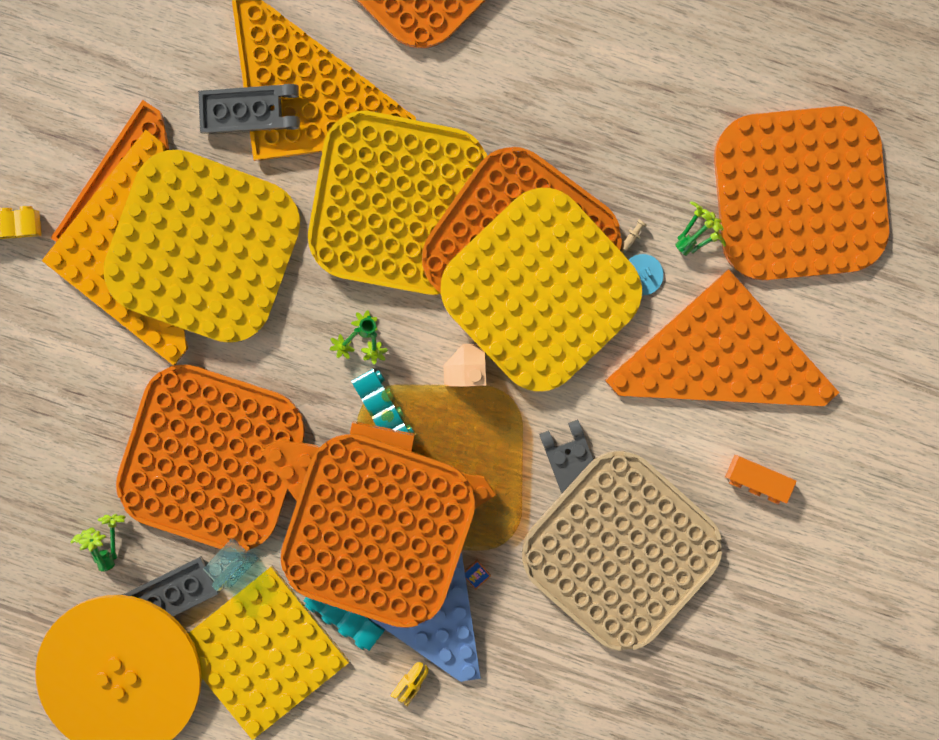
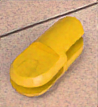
(410, 684)

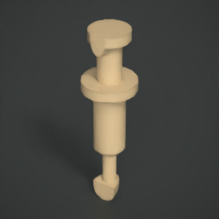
(632, 236)

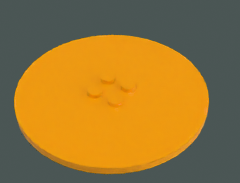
(118, 671)

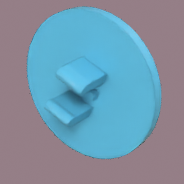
(649, 271)

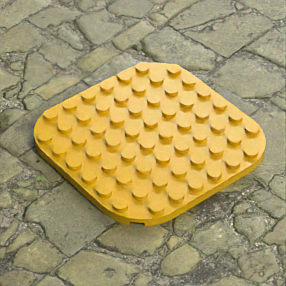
(382, 195)
(201, 246)
(541, 289)

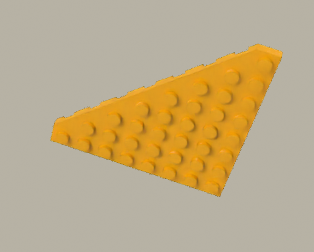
(329, 89)
(85, 243)

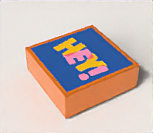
(476, 574)

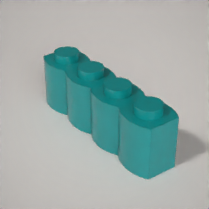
(369, 388)
(358, 627)

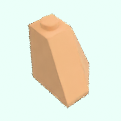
(466, 367)

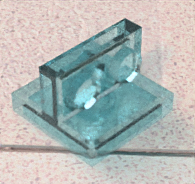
(229, 565)

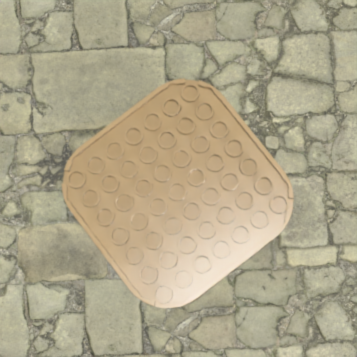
(621, 550)

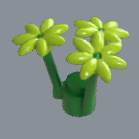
(687, 243)
(366, 329)
(102, 558)

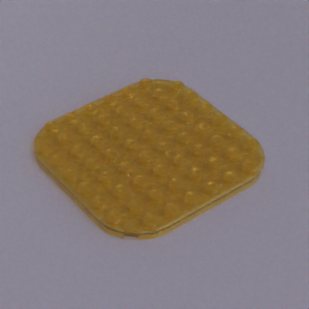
(478, 435)

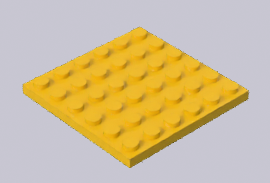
(264, 652)

